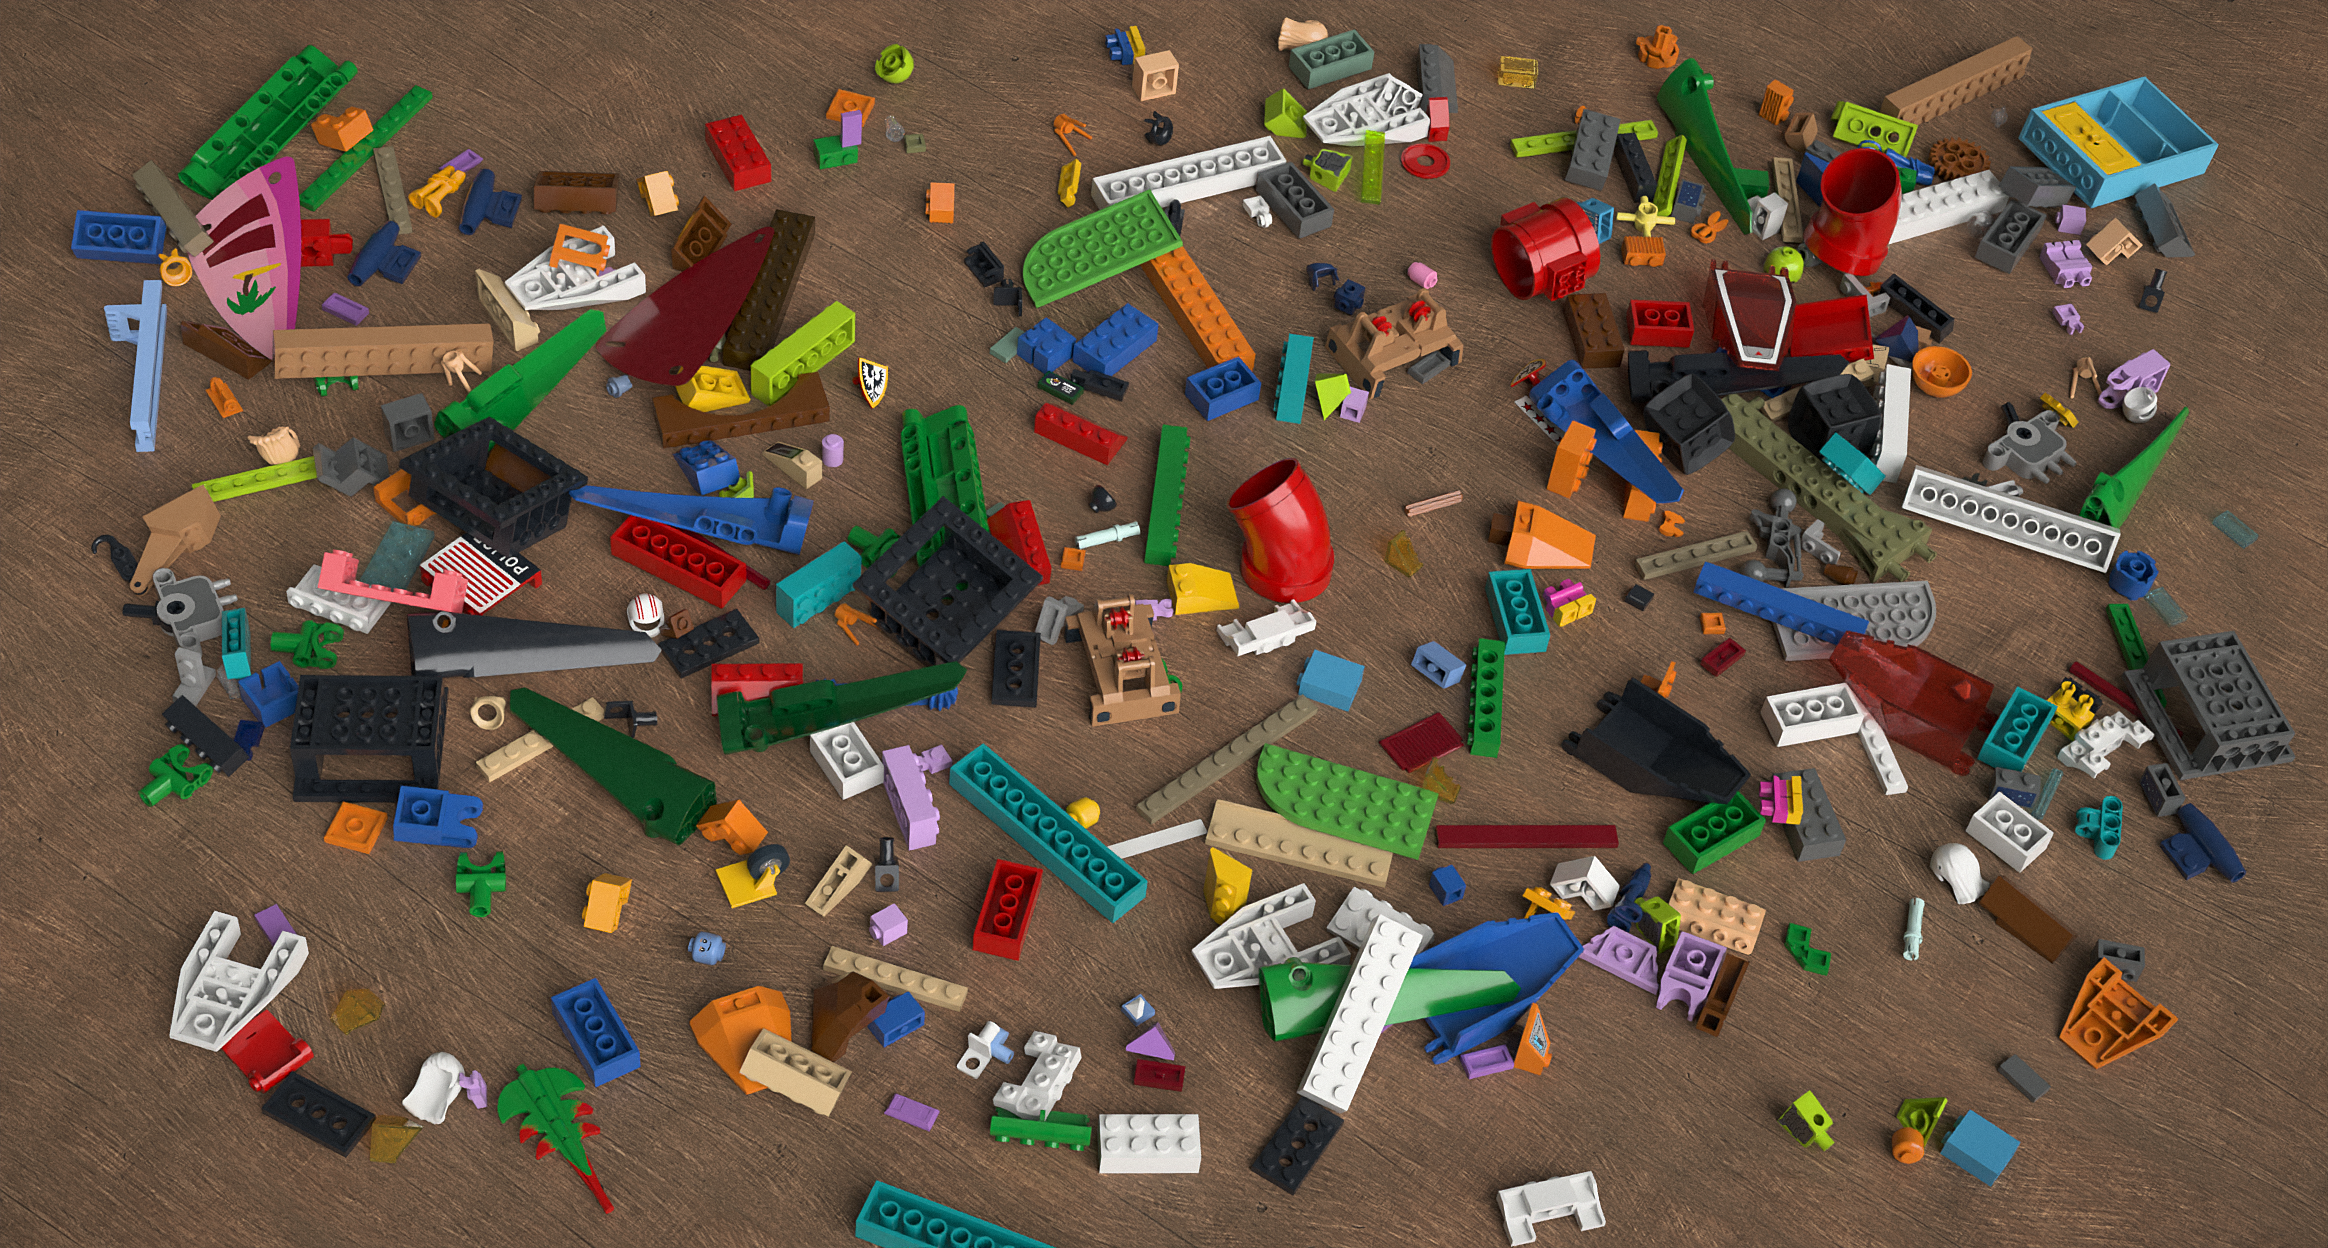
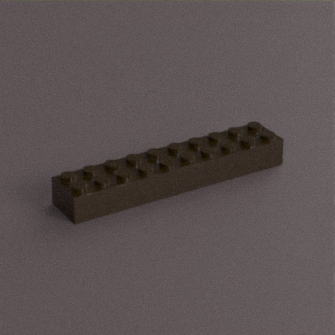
(767, 301)

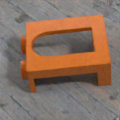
(590, 260)
(391, 488)

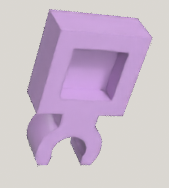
(2068, 316)

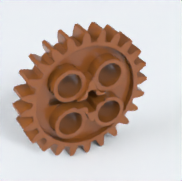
(1958, 158)

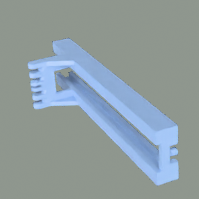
(149, 357)

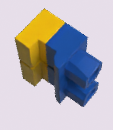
(1125, 45)

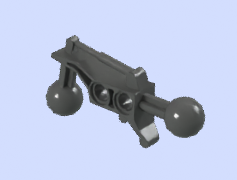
(1778, 531)

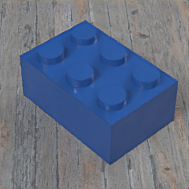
(1222, 388)

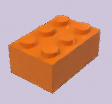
(1571, 459)

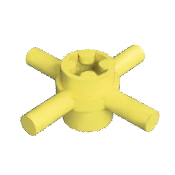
(1645, 217)

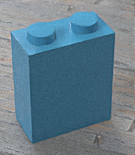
(1330, 680)
(1979, 1147)

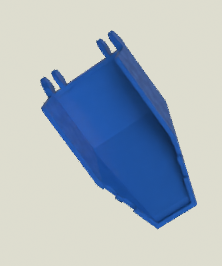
(1528, 950)

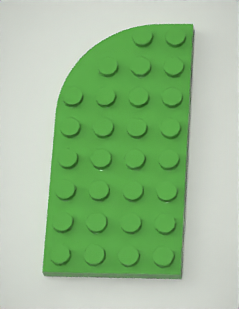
(1098, 248)
(1345, 801)

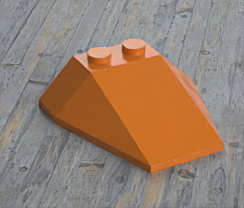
(2112, 1018)

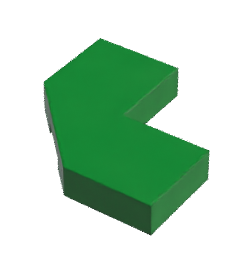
(1809, 958)

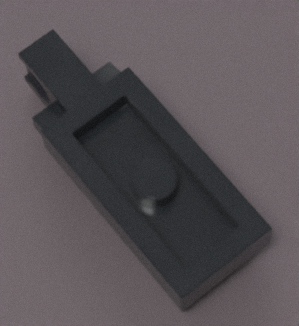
(1100, 384)

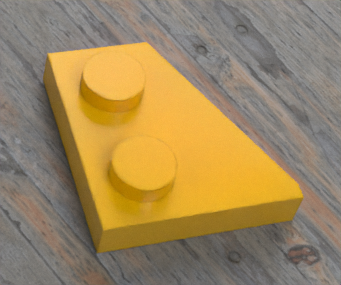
(2065, 415)

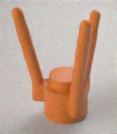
(1065, 125)
(849, 615)

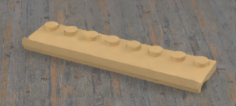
(1280, 840)

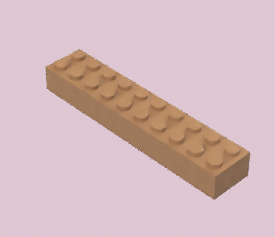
(1959, 83)
(378, 350)

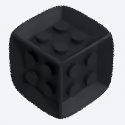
(1833, 406)
(1690, 423)

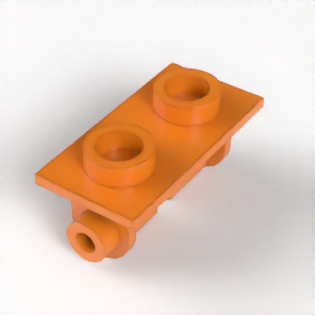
(223, 398)

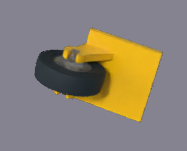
(754, 877)

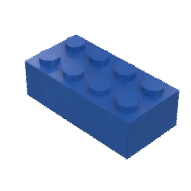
(118, 237)
(1116, 341)
(595, 1032)

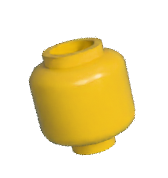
(1084, 811)

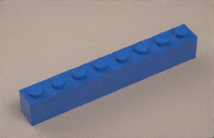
(1776, 604)

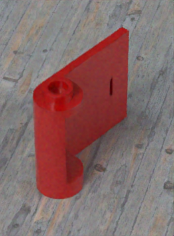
(266, 1052)

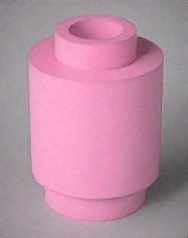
(1422, 275)

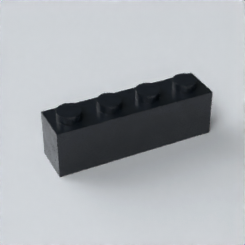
(1634, 167)
(1919, 308)
(205, 735)

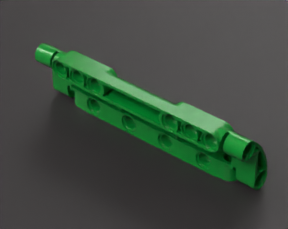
(288, 105)
(953, 466)

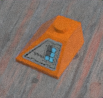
(1534, 1045)

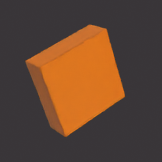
(1073, 559)
(1712, 623)

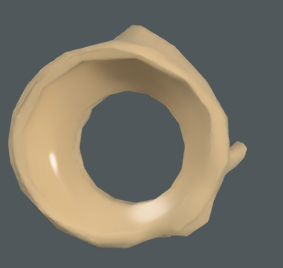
(497, 702)

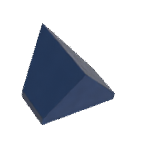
(1901, 339)

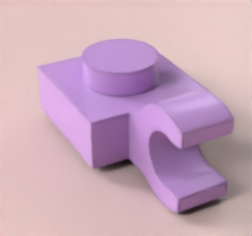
(1159, 609)
(934, 760)
(475, 1087)

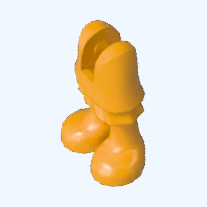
(442, 183)

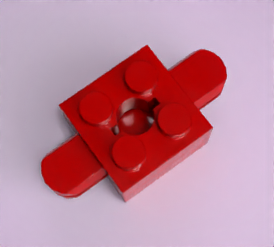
(319, 243)

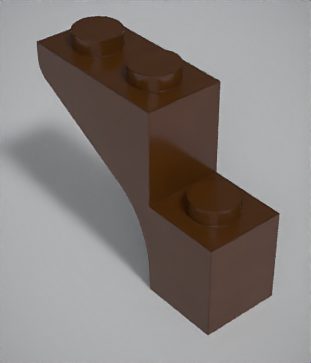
(1722, 994)

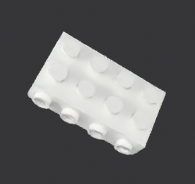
(341, 608)
(1360, 908)

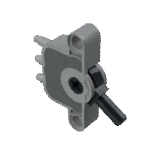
(2029, 446)
(185, 608)

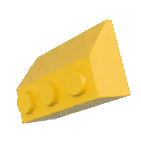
(1225, 886)

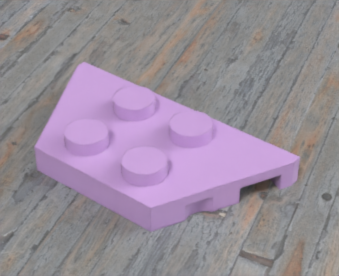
(1624, 957)

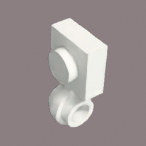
(1258, 207)

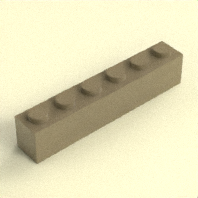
(172, 208)

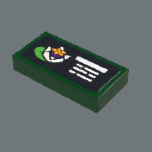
(1060, 387)

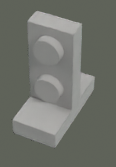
(1852, 287)
(1053, 617)
(193, 676)

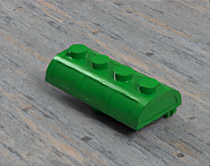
(1056, 1129)

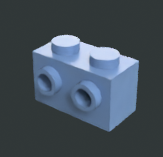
(1438, 664)

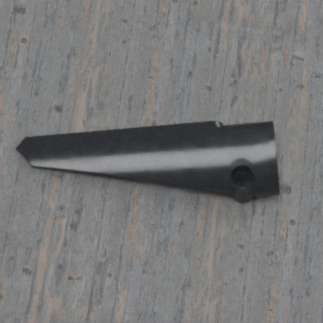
(1722, 375)
(512, 646)

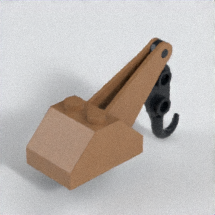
(175, 528)

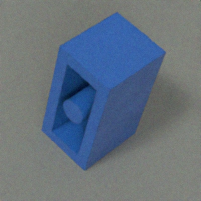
(900, 1018)

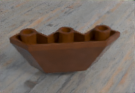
(843, 1009)

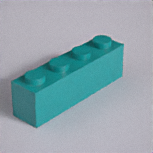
(236, 643)

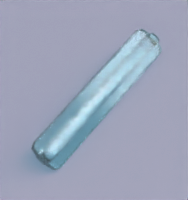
(2047, 794)

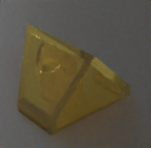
(1401, 555)
(1438, 782)
(357, 1009)
(391, 1137)

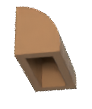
(1801, 131)

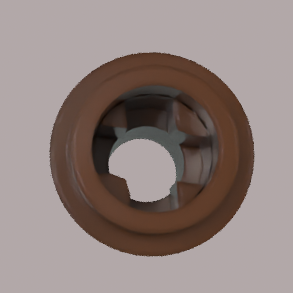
(1842, 574)

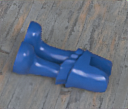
(1924, 172)

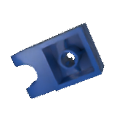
(435, 817)

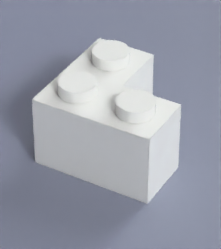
(1767, 214)
(1587, 879)

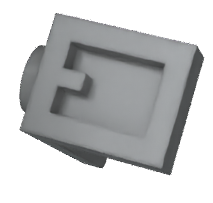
(1813, 544)

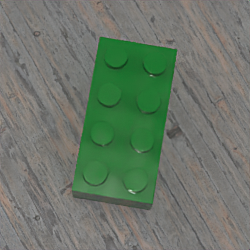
(1713, 832)

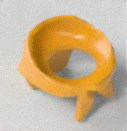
(176, 276)

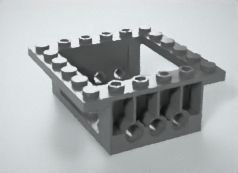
(2233, 738)

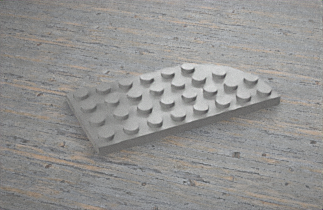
(1894, 613)

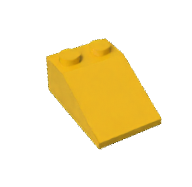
(713, 389)
(1200, 589)

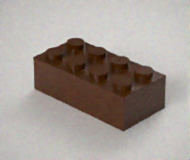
(1593, 330)

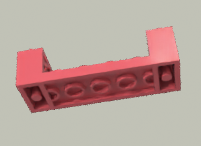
(339, 576)

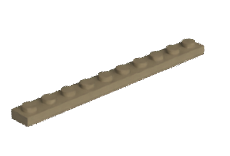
(1226, 759)

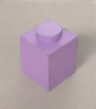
(2071, 219)
(1354, 405)
(888, 925)

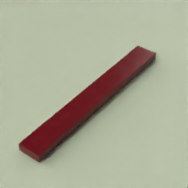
(1526, 836)

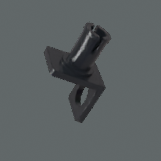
(2155, 290)
(1008, 295)
(633, 718)
(886, 865)

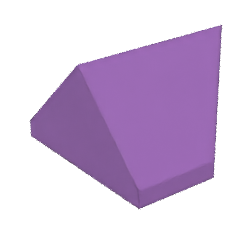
(1152, 1043)

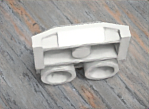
(1397, 98)

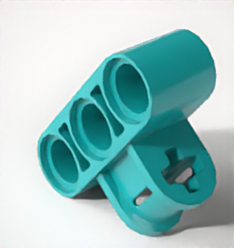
(2102, 826)

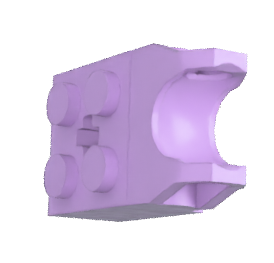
(2144, 371)
(1691, 973)

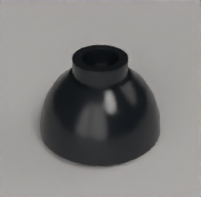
(1101, 500)

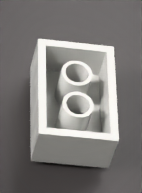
(847, 759)
(2009, 832)

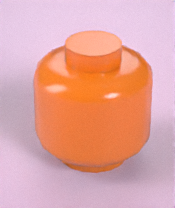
(1907, 1145)

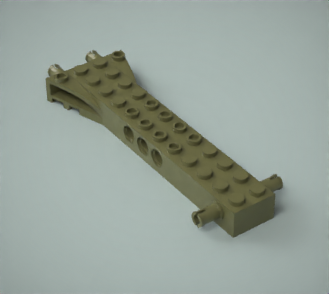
(1872, 534)

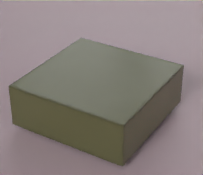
(914, 143)

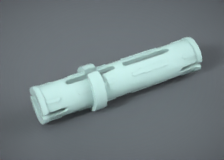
(1116, 533)
(1913, 934)

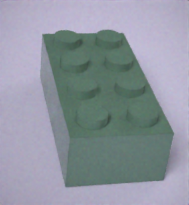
(1331, 59)

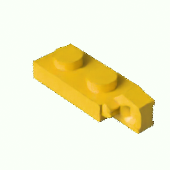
(1069, 182)

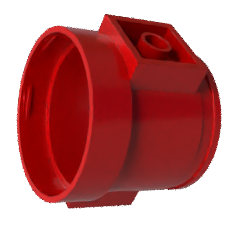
(1545, 249)

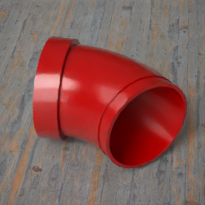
(1856, 212)
(1285, 533)

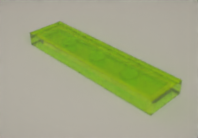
(1372, 167)

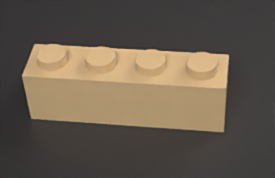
(506, 311)
(795, 1072)

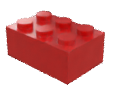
(1660, 323)

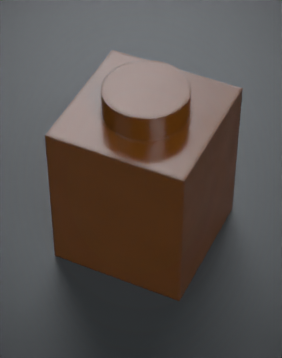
(1500, 529)

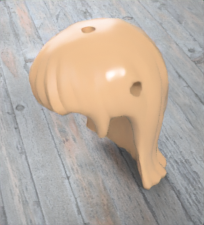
(1297, 34)
(277, 446)

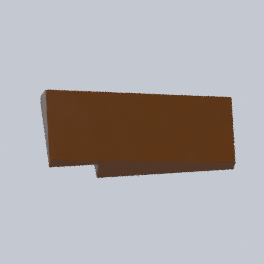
(700, 236)
(224, 348)
(514, 469)
(2027, 919)

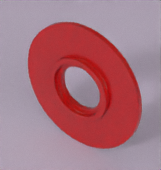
(1413, 152)

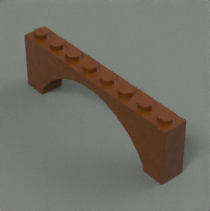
(684, 425)

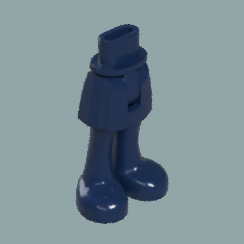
(1626, 910)

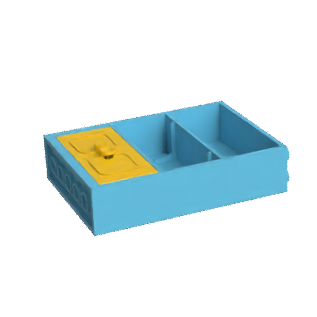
(2118, 141)

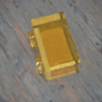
(1517, 72)

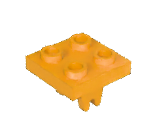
(1541, 897)

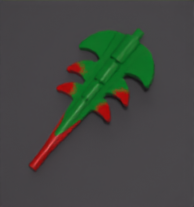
(540, 1097)

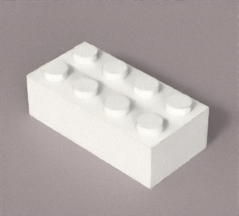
(1812, 714)
(1149, 1143)

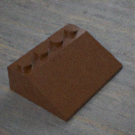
(576, 192)

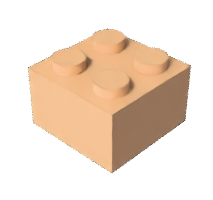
(1155, 75)

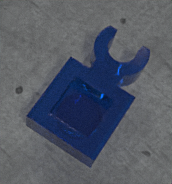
(248, 735)

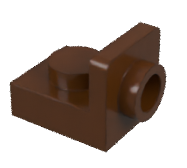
(677, 625)

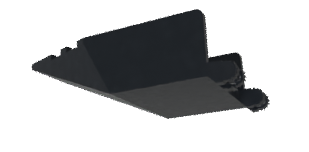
(1657, 749)

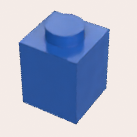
(1447, 885)

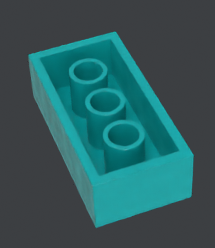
(1293, 378)
(1851, 464)
(818, 584)
(1517, 611)
(2017, 731)

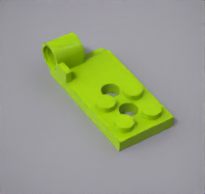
(1856, 122)

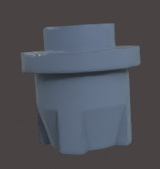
(618, 385)

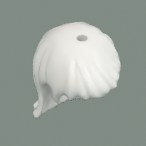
(1961, 870)
(435, 1088)

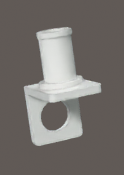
(980, 1049)

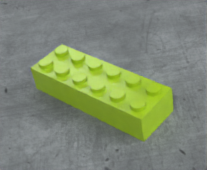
(802, 353)

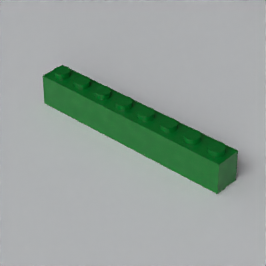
(1166, 495)

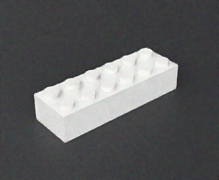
(1893, 401)

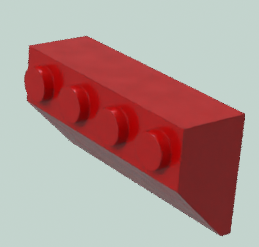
(1078, 433)
(1019, 531)
(753, 680)

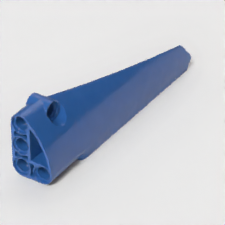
(1572, 396)
(762, 521)

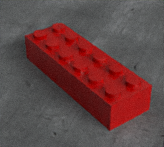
(679, 559)

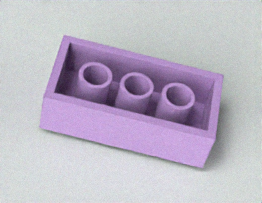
(910, 797)

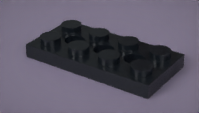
(706, 655)
(1026, 677)
(316, 1099)
(1303, 1159)

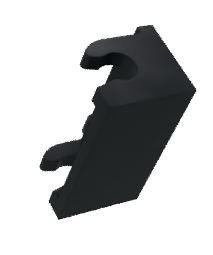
(984, 265)

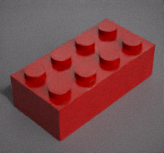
(738, 152)
(1007, 909)

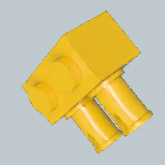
(2070, 714)

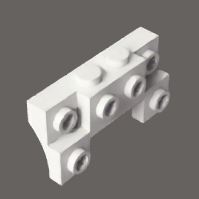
(1268, 631)
(2099, 740)
(1045, 1080)
(1550, 1200)

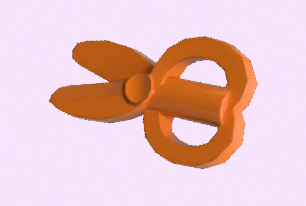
(1711, 228)

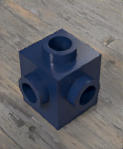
(1349, 297)

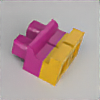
(1568, 603)
(1785, 801)

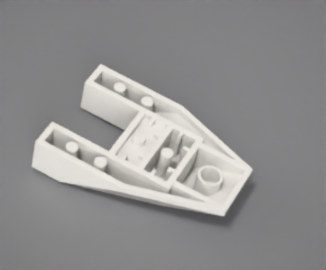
(1352, 111)
(572, 284)
(1257, 939)
(221, 995)

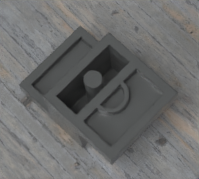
(350, 466)

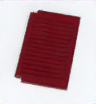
(1421, 742)

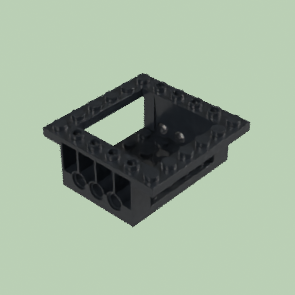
(455, 485)
(970, 556)
(414, 732)

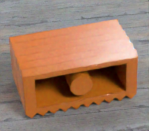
(1776, 102)
(941, 202)
(1643, 251)

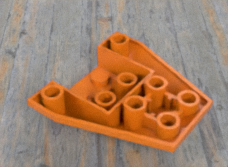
(1547, 540)
(732, 1025)

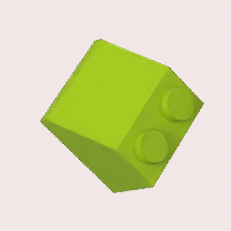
(1285, 115)

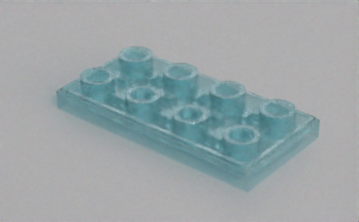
(398, 556)

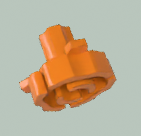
(1659, 48)

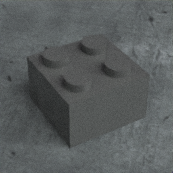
(407, 422)

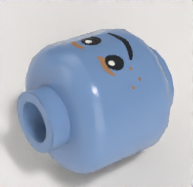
(707, 948)

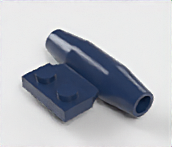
(483, 202)
(382, 255)
(2201, 846)

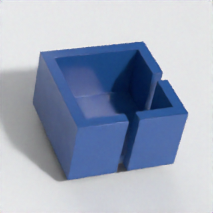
(1051, 345)
(275, 700)

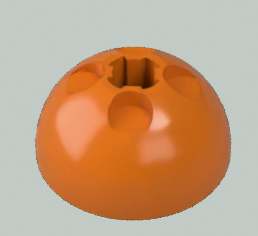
(1940, 371)

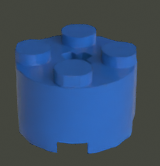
(2133, 574)

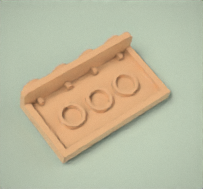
(1717, 916)

